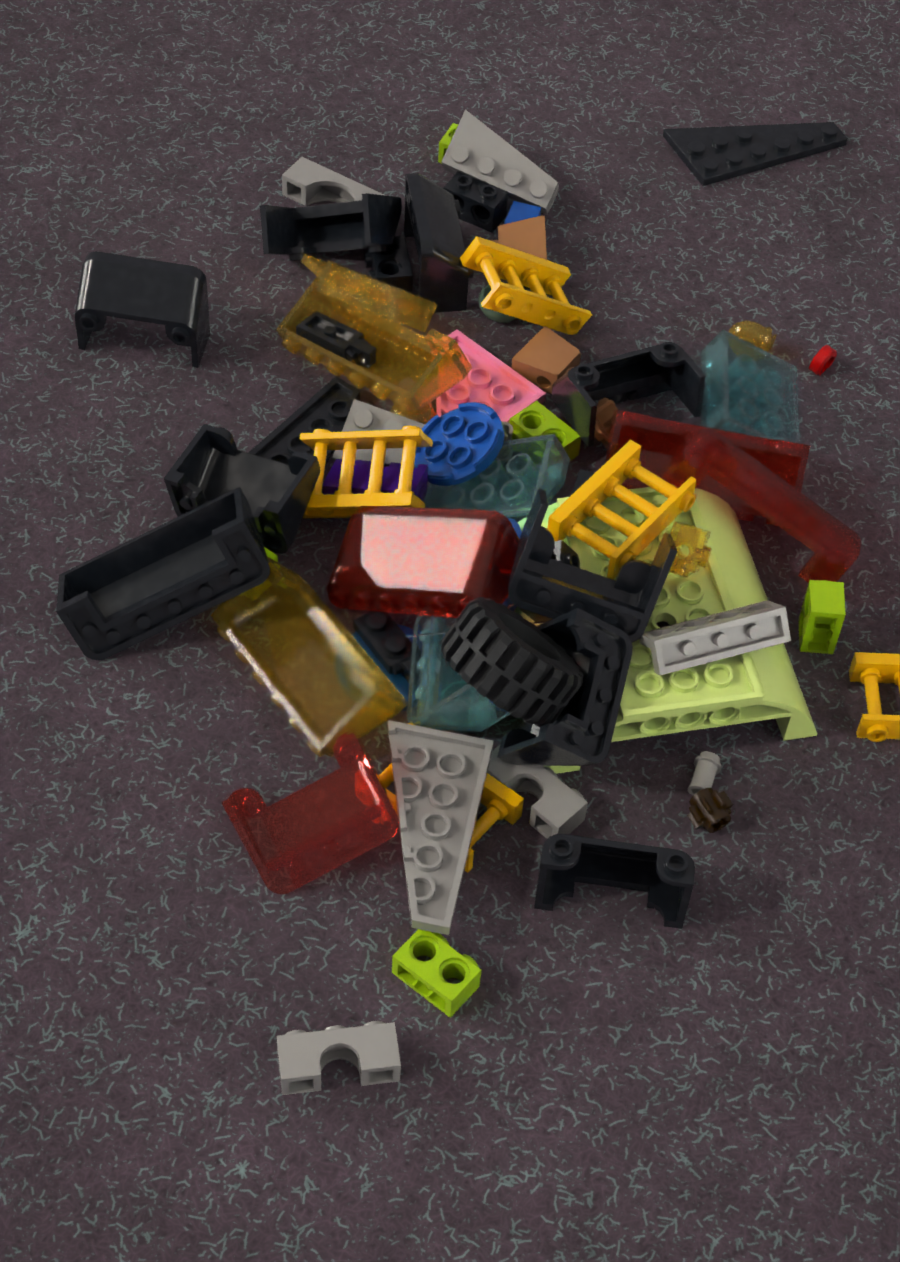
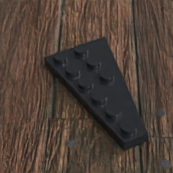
(732, 151)
(325, 410)

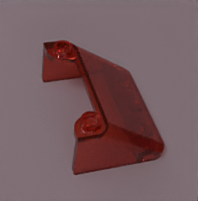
(318, 823)

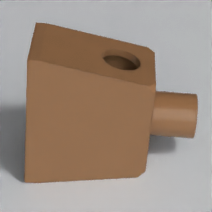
(525, 236)
(546, 359)

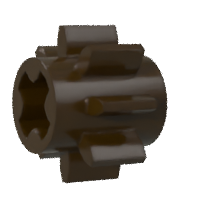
(710, 810)

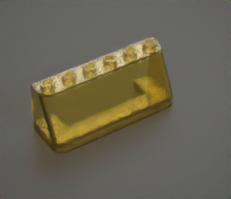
(408, 365)
(307, 660)

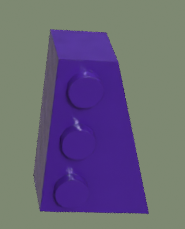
(389, 482)

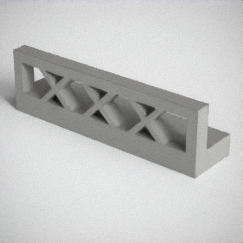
(717, 636)

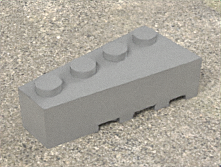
(489, 158)

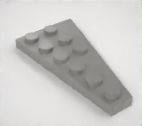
(437, 800)

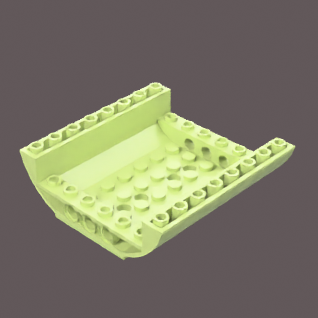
(712, 694)

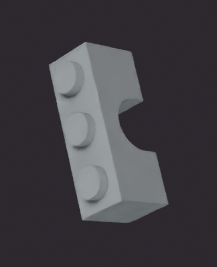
(558, 806)
(369, 1047)

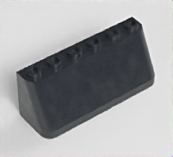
(163, 577)

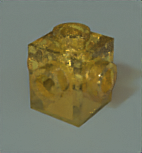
(696, 540)

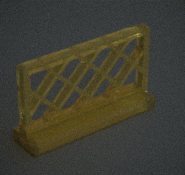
(371, 294)

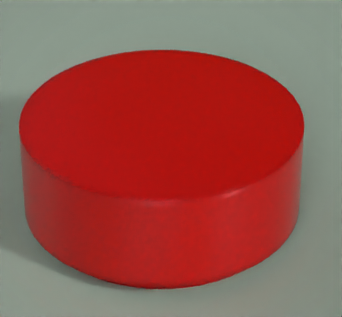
(823, 360)

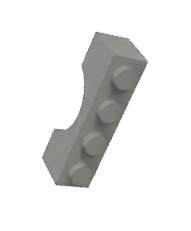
(312, 183)

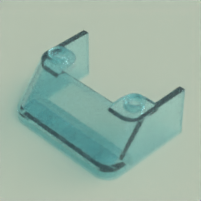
(436, 692)

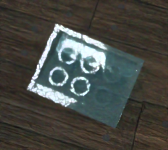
(748, 390)
(510, 480)

